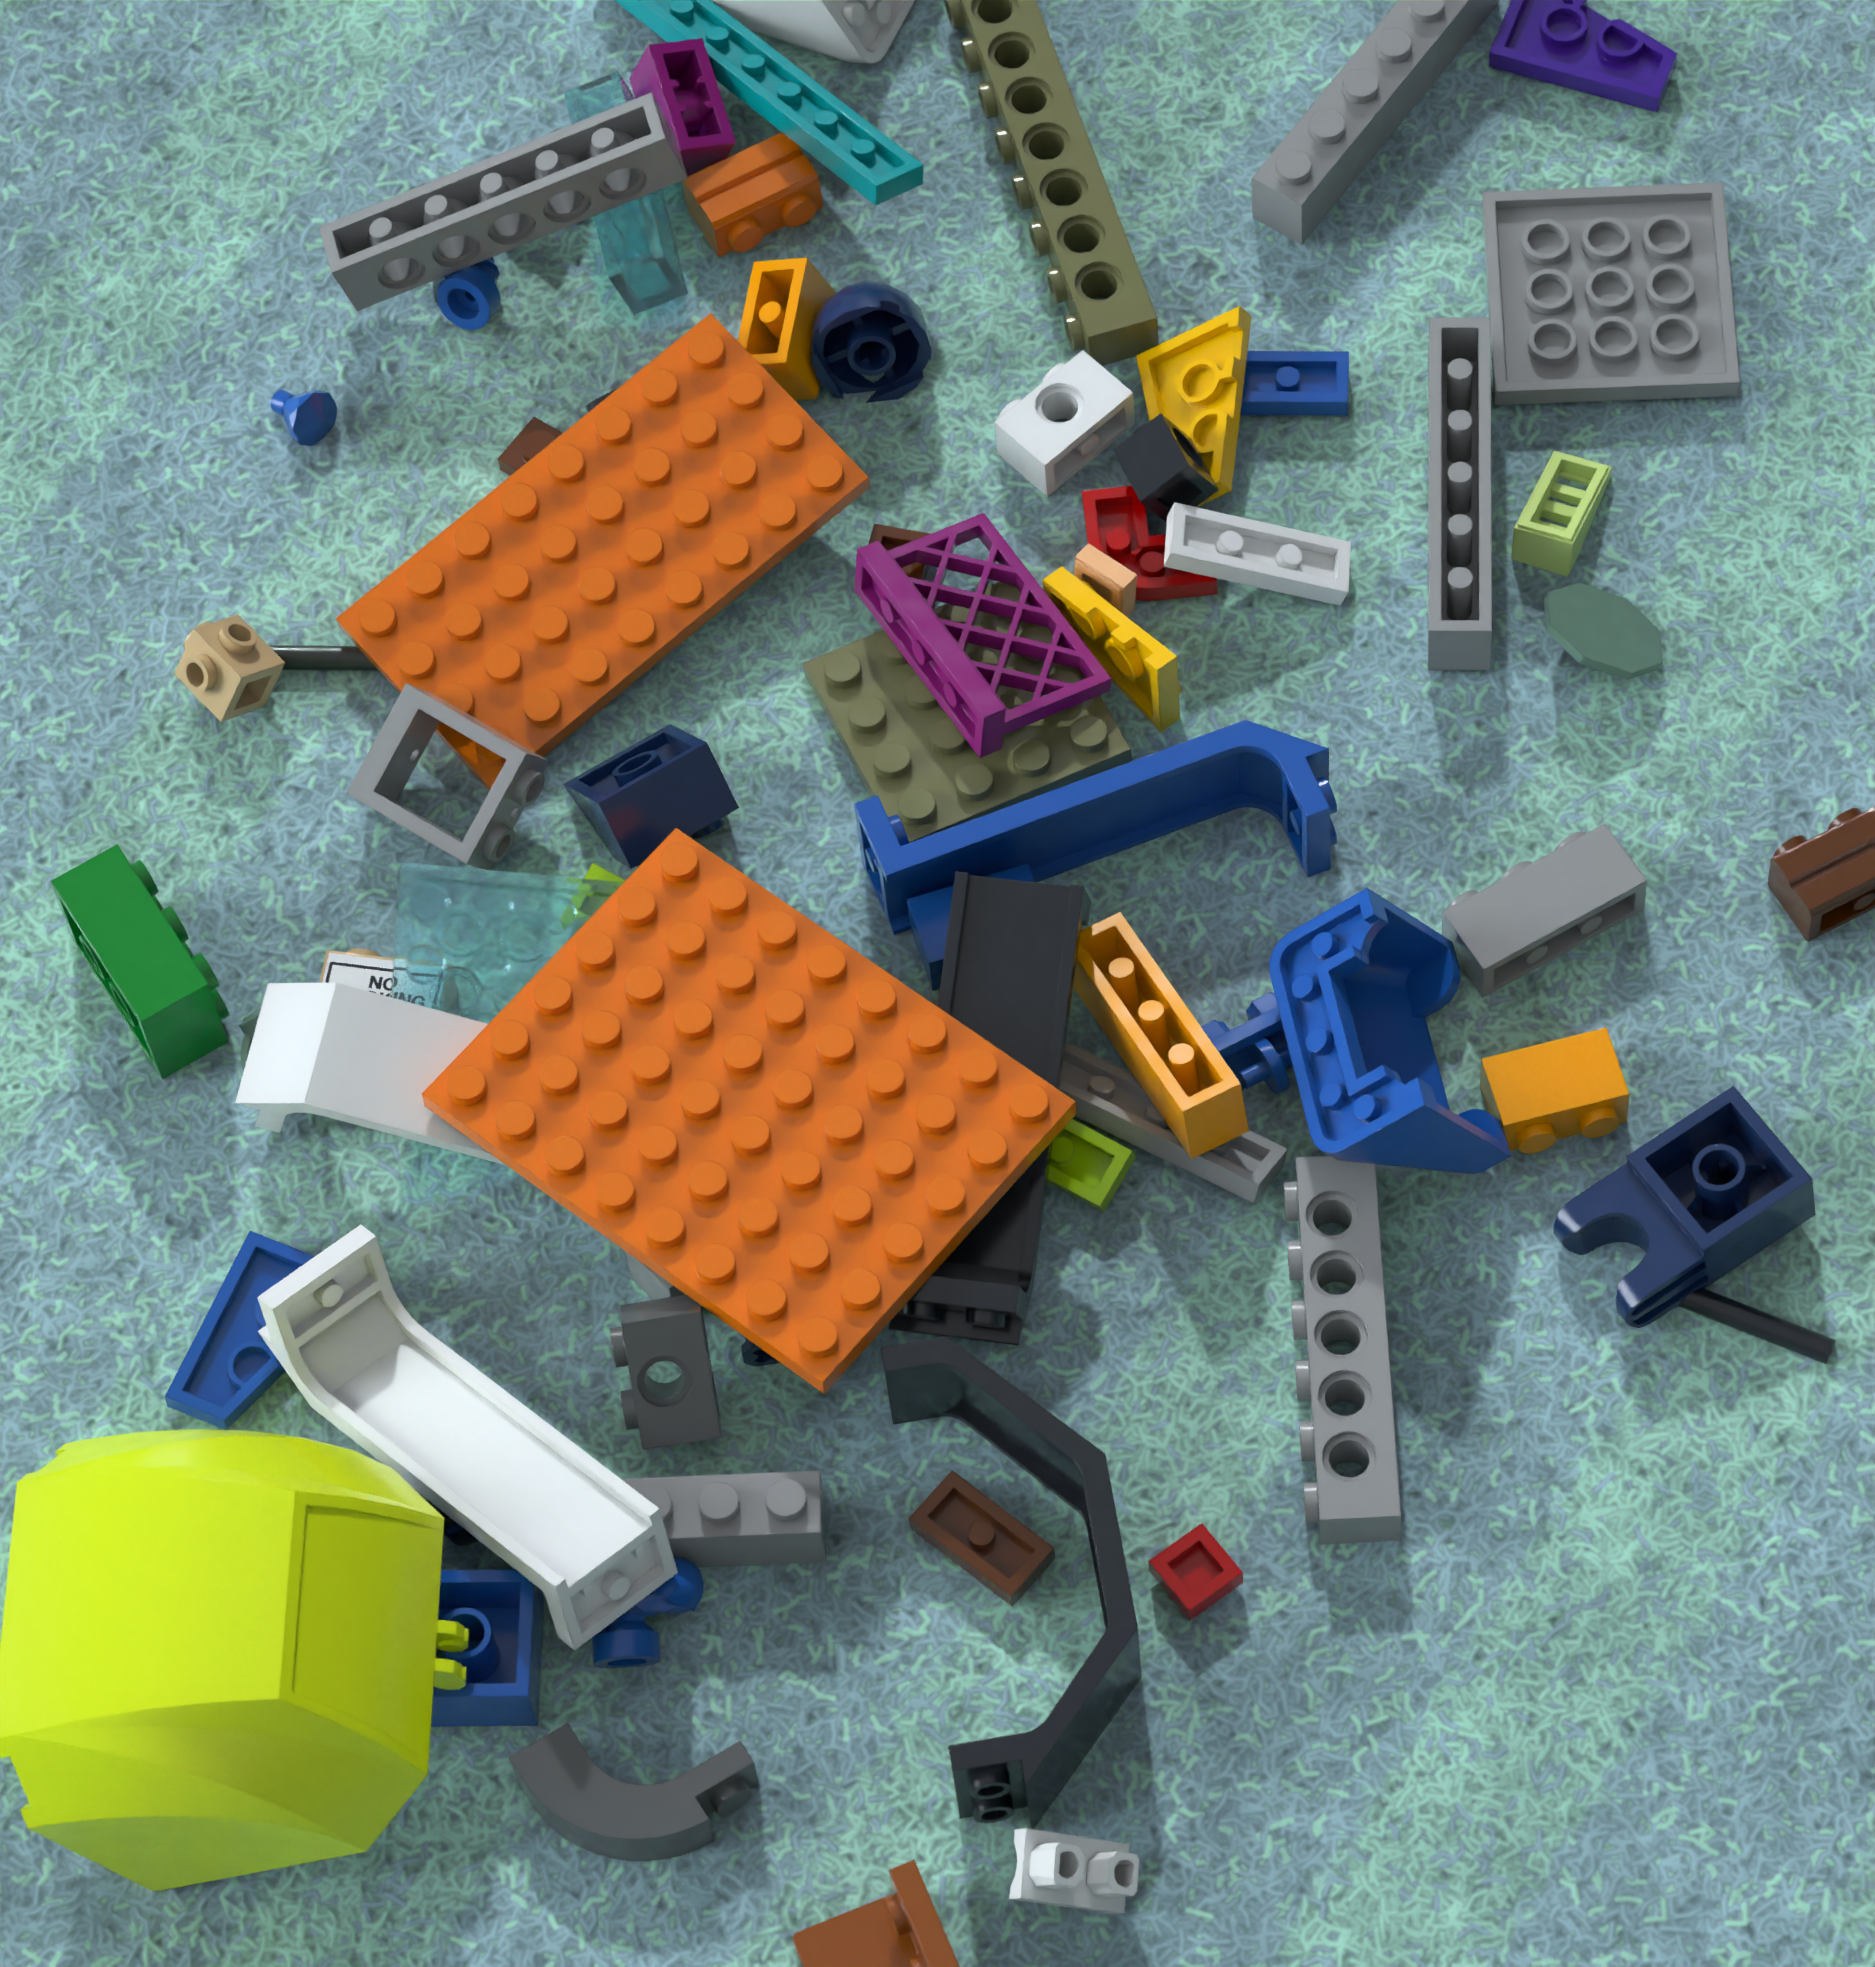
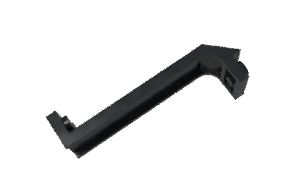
(1012, 984)

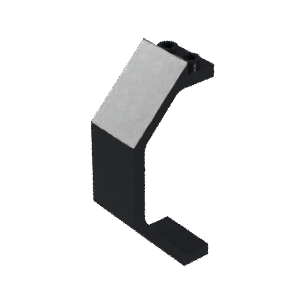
(1034, 1766)

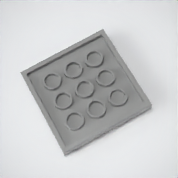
(1610, 294)

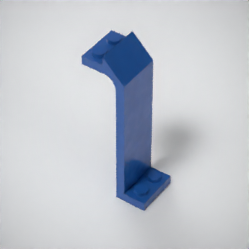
(1113, 813)

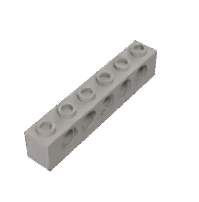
(503, 202)
(1369, 1504)

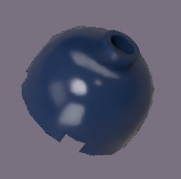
(870, 333)

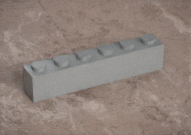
(1361, 111)
(1459, 494)

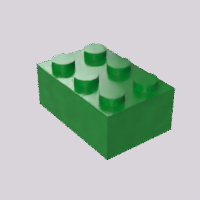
(143, 959)

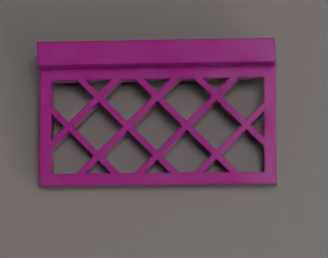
(941, 661)

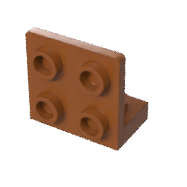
(883, 1933)

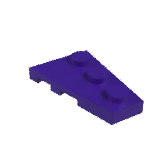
(1583, 52)

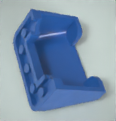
(1359, 1041)

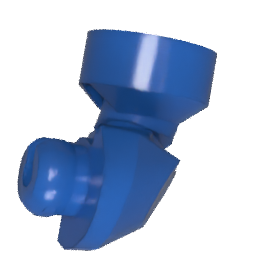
(470, 295)
(631, 1641)

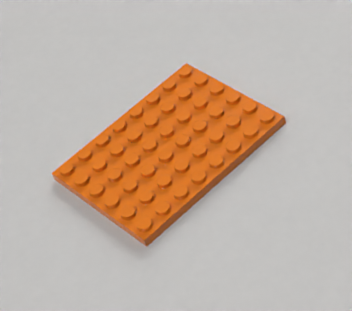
(750, 1108)

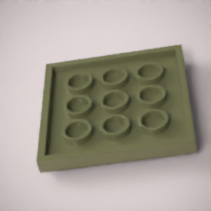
(919, 758)

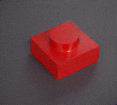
(1195, 1571)

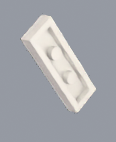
(1257, 554)

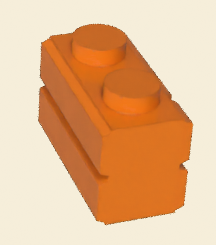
(753, 194)

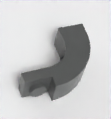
(628, 1818)

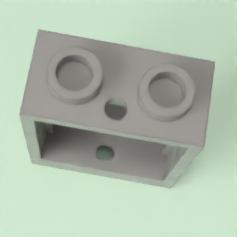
(401, 747)

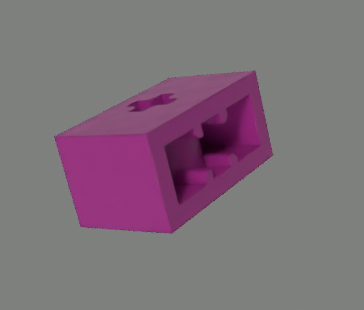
(689, 98)

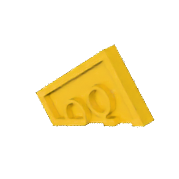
(1200, 388)

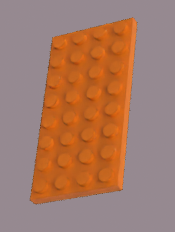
(607, 547)

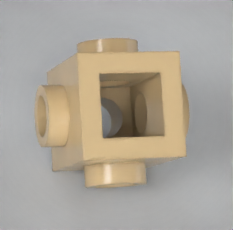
(228, 667)

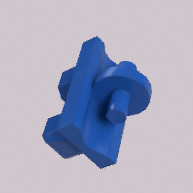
(1256, 1048)

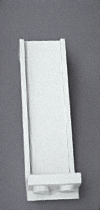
(354, 1061)
(464, 1439)

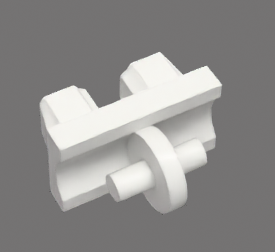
(1073, 1871)

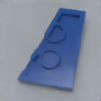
(228, 1357)

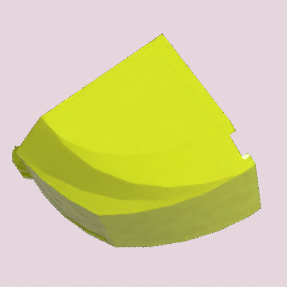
(219, 1651)

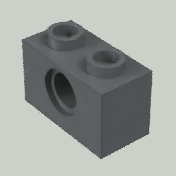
(675, 1410)

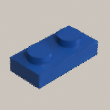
(1296, 383)

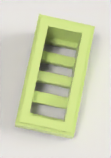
(1549, 544)

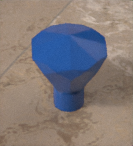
(306, 414)

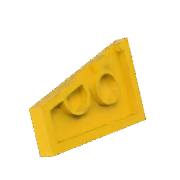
(1128, 653)

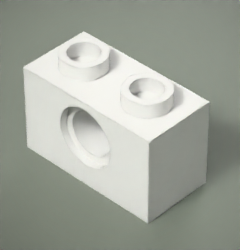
(1052, 452)

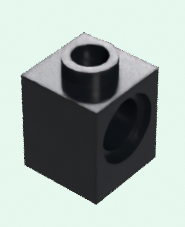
(1164, 467)

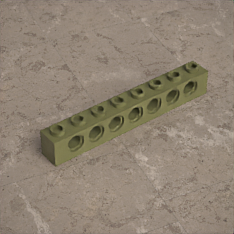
(1023, 77)

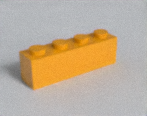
(1158, 1037)

